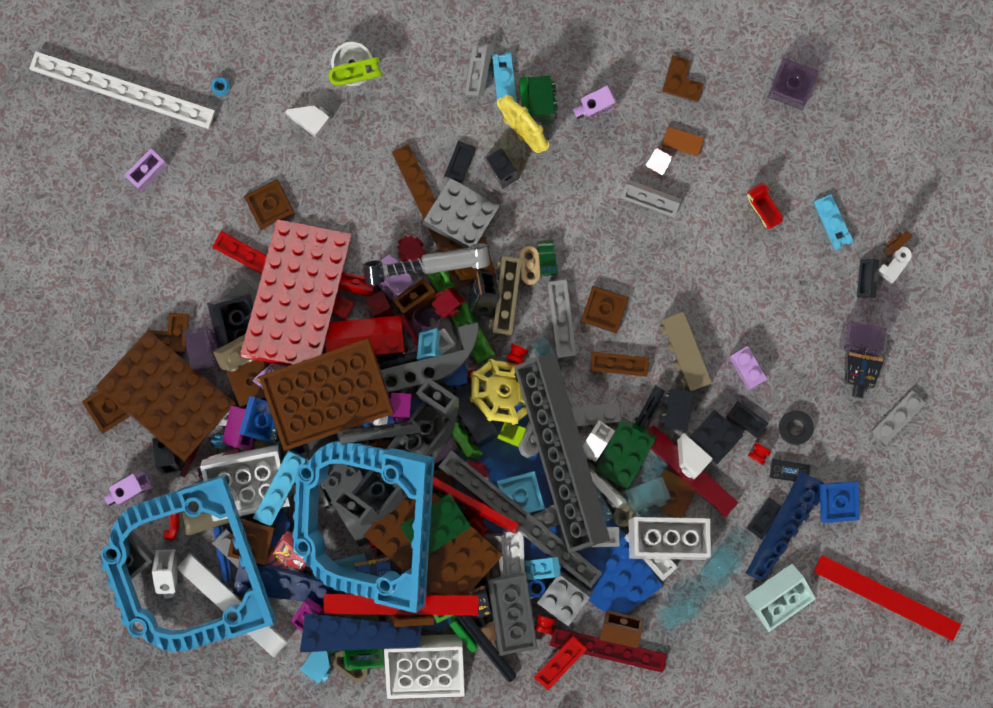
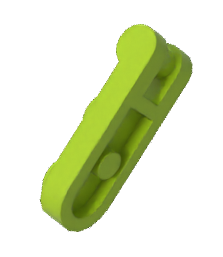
(354, 72)

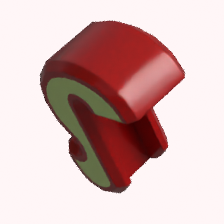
(764, 205)

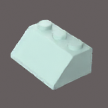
(780, 597)

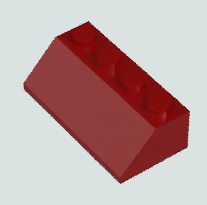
(384, 334)

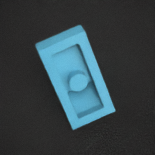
(429, 344)

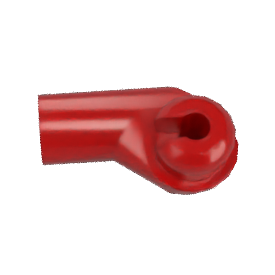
(174, 527)

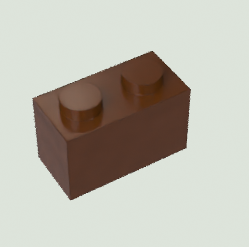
(417, 296)
(621, 629)

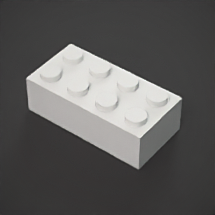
(669, 538)

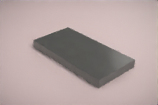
(512, 614)

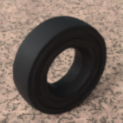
(784, 427)

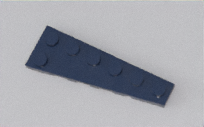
(795, 509)
(285, 584)
(340, 634)

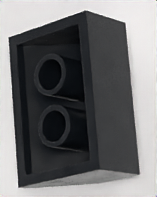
(230, 317)

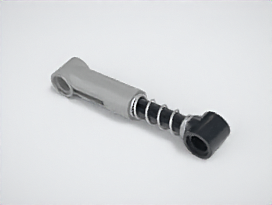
(473, 256)

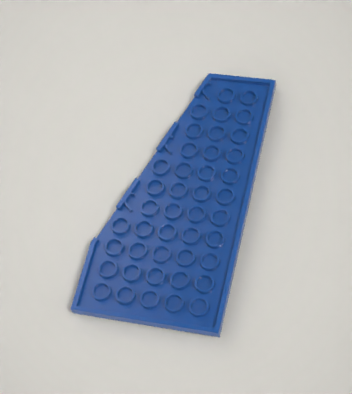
(622, 581)

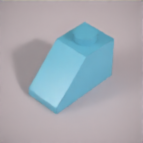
(317, 666)

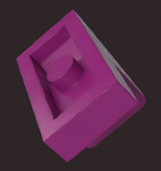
(307, 607)

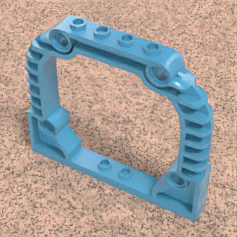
(413, 475)
(213, 498)

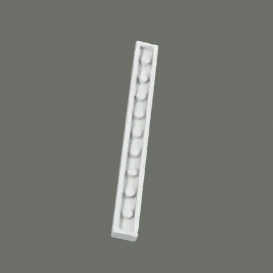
(122, 90)

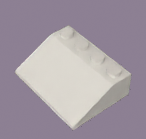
(247, 475)
(426, 670)

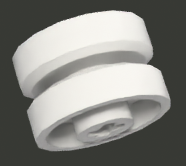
(351, 52)

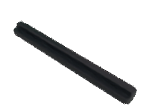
(487, 647)

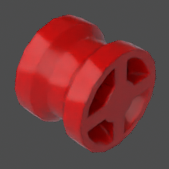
(517, 354)
(759, 453)
(545, 624)

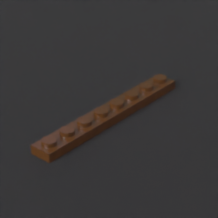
(423, 197)

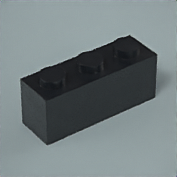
(472, 417)

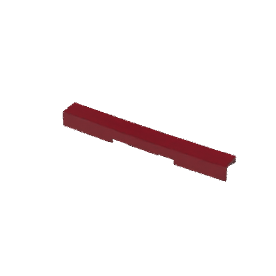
(408, 328)
(188, 463)

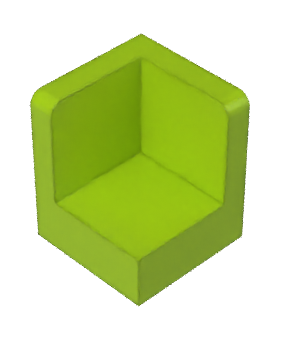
(511, 433)

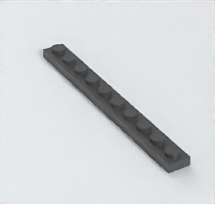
(529, 526)

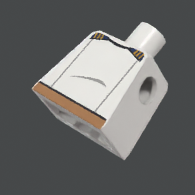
(165, 579)

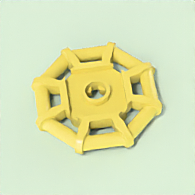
(523, 124)
(492, 392)

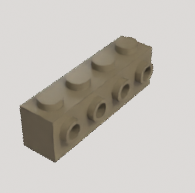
(508, 283)
(685, 351)
(229, 355)

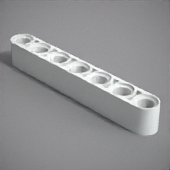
(223, 597)

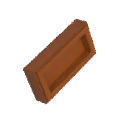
(682, 141)

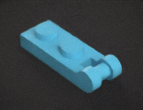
(504, 76)
(832, 221)
(542, 568)

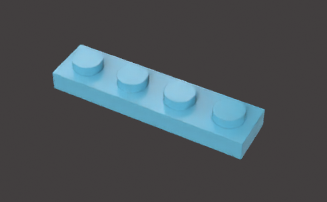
(279, 488)

